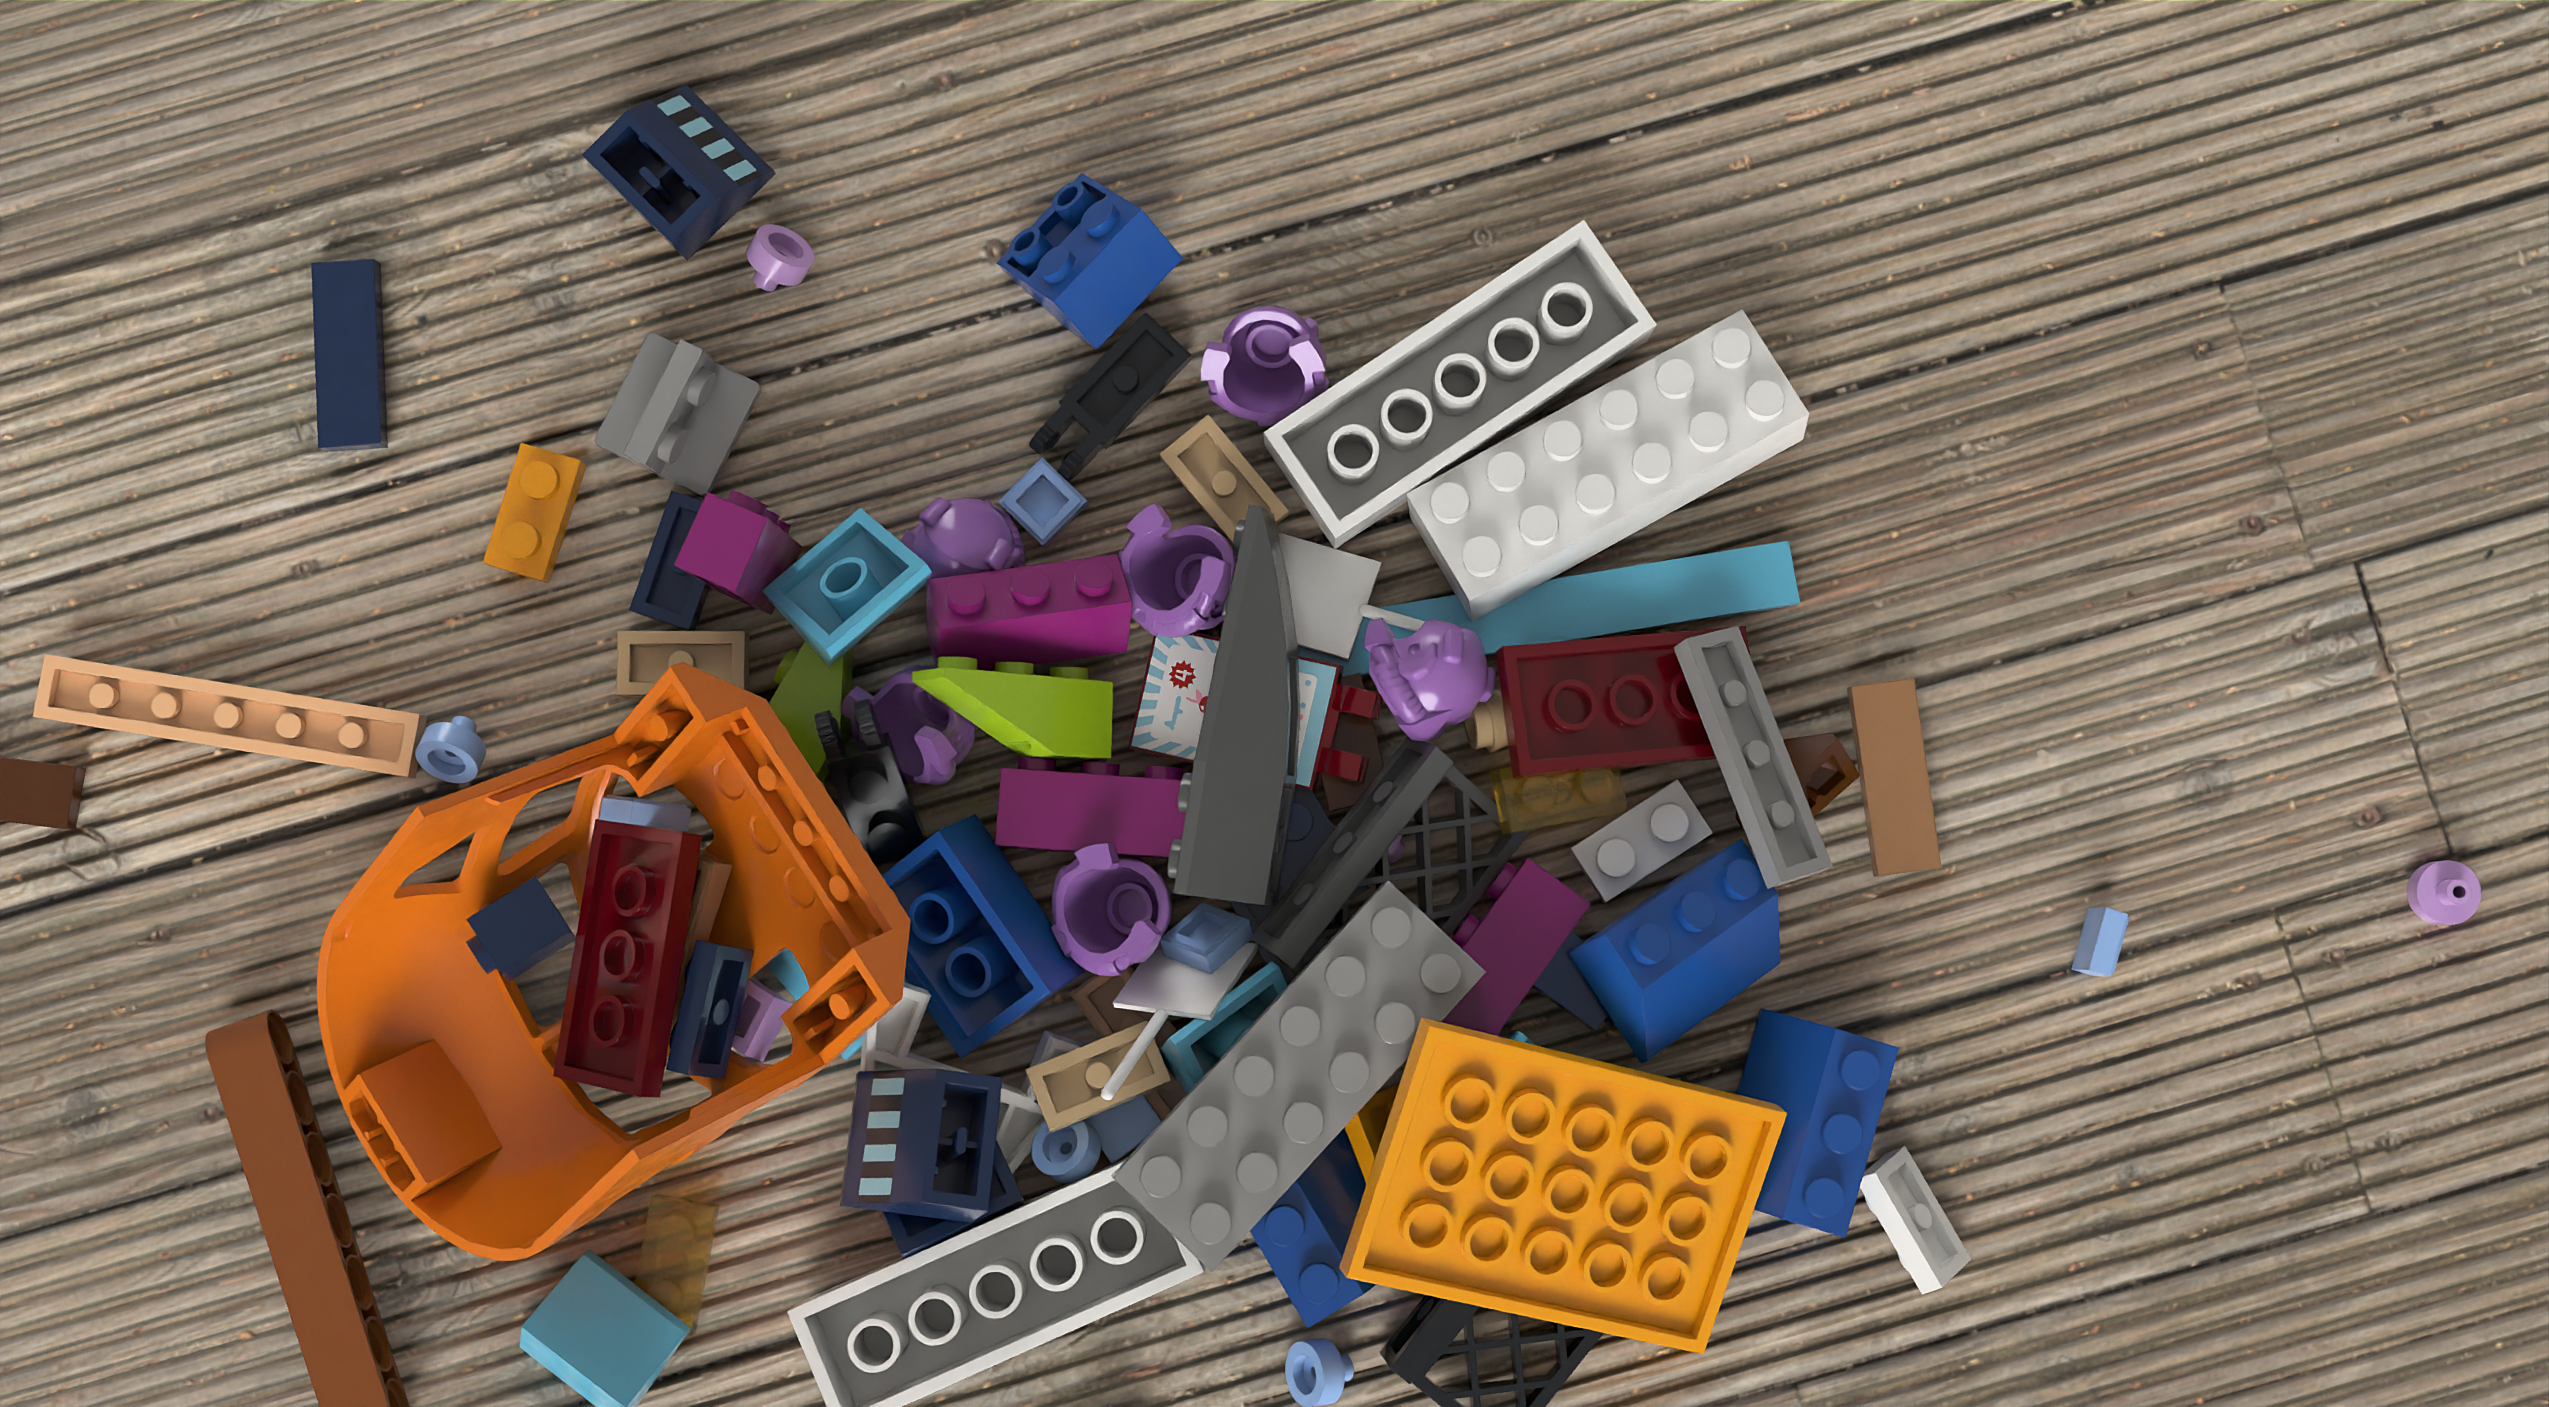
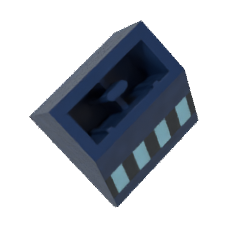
(679, 167)
(922, 1143)

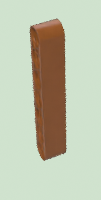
(303, 1214)

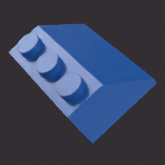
(975, 935)
(1684, 950)
(1832, 1100)
(1309, 1232)

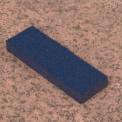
(349, 355)

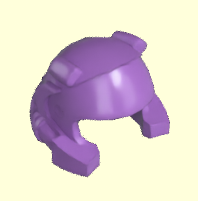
(1265, 365)
(965, 538)
(1177, 576)
(1429, 675)
(922, 729)
(1109, 910)

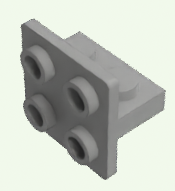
(678, 413)

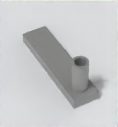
(1752, 757)

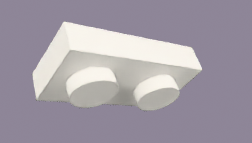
(1640, 841)
(1913, 1220)

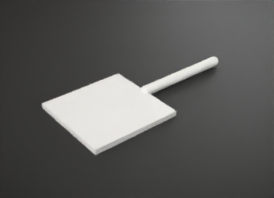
(1332, 596)
(1173, 989)

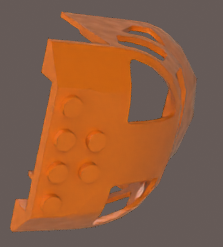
(447, 1060)

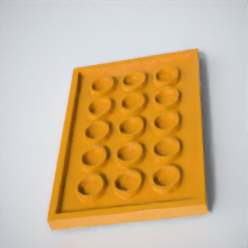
(1561, 1188)

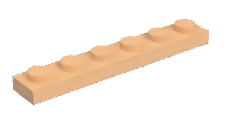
(229, 716)

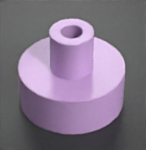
(779, 257)
(2444, 892)

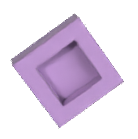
(759, 1020)

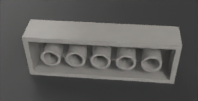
(1297, 1075)

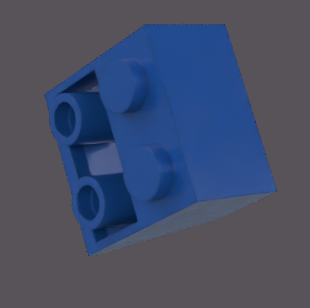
(1090, 259)

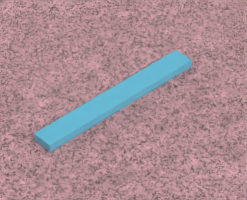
(1612, 602)

